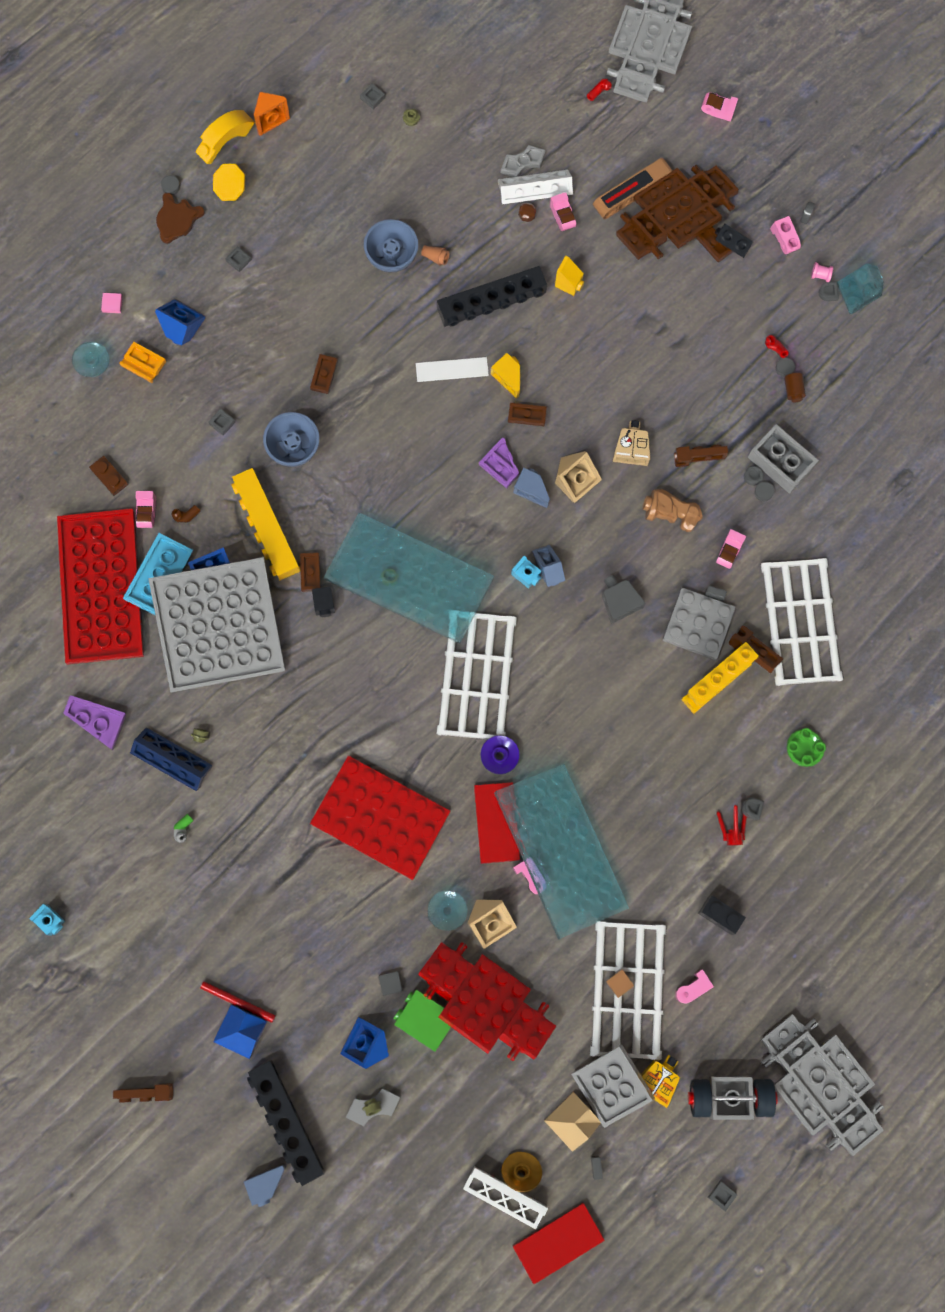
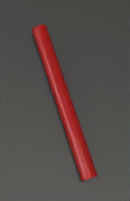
(237, 1001)

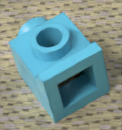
(519, 572)
(55, 920)

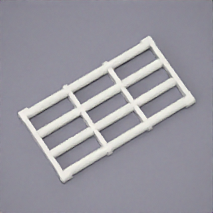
(808, 602)
(484, 694)
(657, 1012)

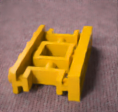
(719, 677)

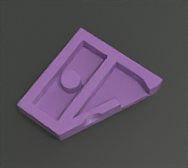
(500, 464)

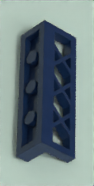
(167, 760)

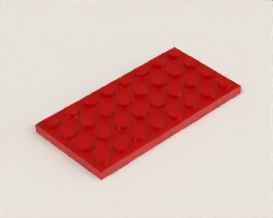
(95, 573)

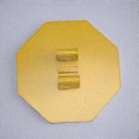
(229, 182)

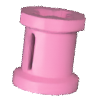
(822, 272)

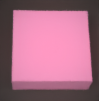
(111, 303)

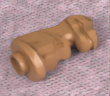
(668, 507)

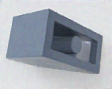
(532, 487)
(550, 565)
(264, 1185)

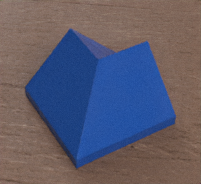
(240, 1031)
(365, 1044)

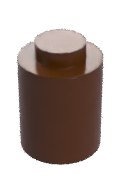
(795, 387)

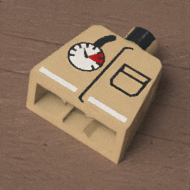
(633, 445)

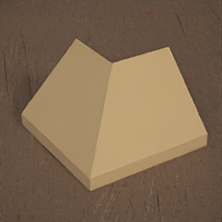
(577, 475)
(490, 921)
(573, 1121)

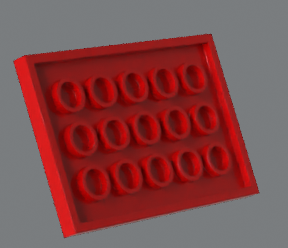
(380, 817)

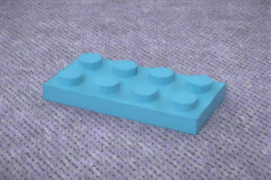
(162, 559)

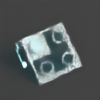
(861, 287)

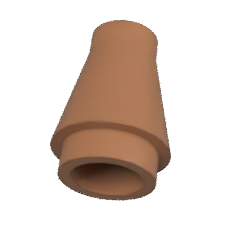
(436, 254)

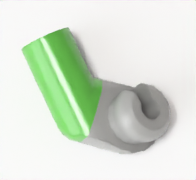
(180, 833)

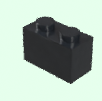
(722, 915)

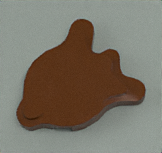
(176, 219)

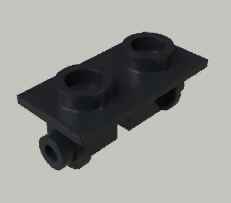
(733, 240)

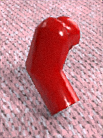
(603, 85)
(775, 345)

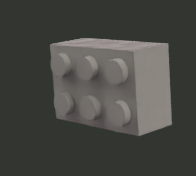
(782, 458)

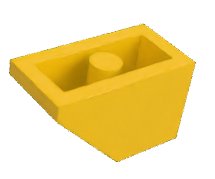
(569, 277)
(507, 373)

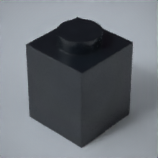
(323, 601)

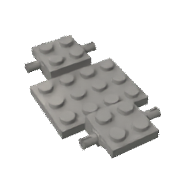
(648, 42)
(823, 1084)

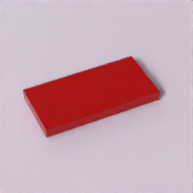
(494, 834)
(558, 1243)

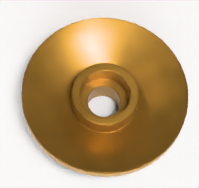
(521, 1163)

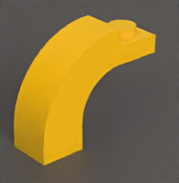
(221, 131)

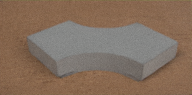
(530, 158)
(388, 1105)

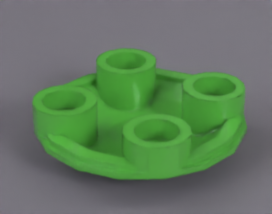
(805, 747)

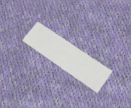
(452, 369)

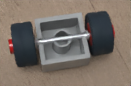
(732, 1098)

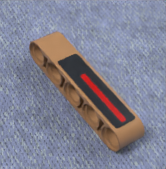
(624, 193)

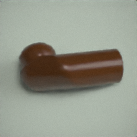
(183, 516)

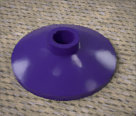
(502, 745)

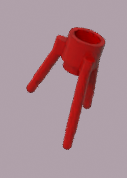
(735, 835)

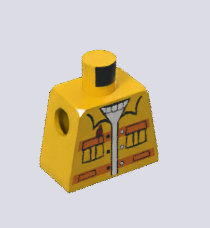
(661, 1079)

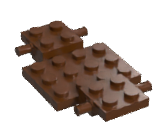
(676, 210)

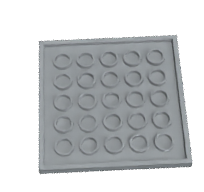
(217, 624)

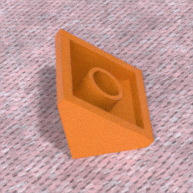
(270, 112)

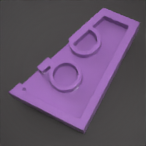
(96, 719)

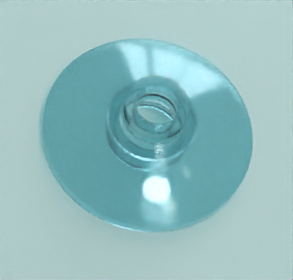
(87, 352)
(439, 903)

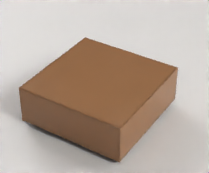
(619, 983)

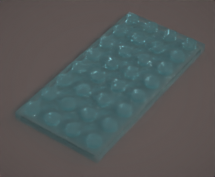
(409, 577)
(561, 851)

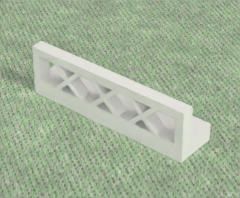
(535, 186)
(501, 1186)

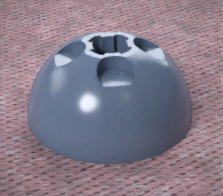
(388, 238)
(295, 431)

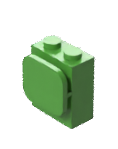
(422, 1021)

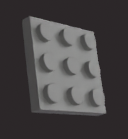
(699, 623)
(613, 1086)

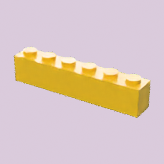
(265, 523)

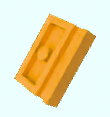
(142, 362)

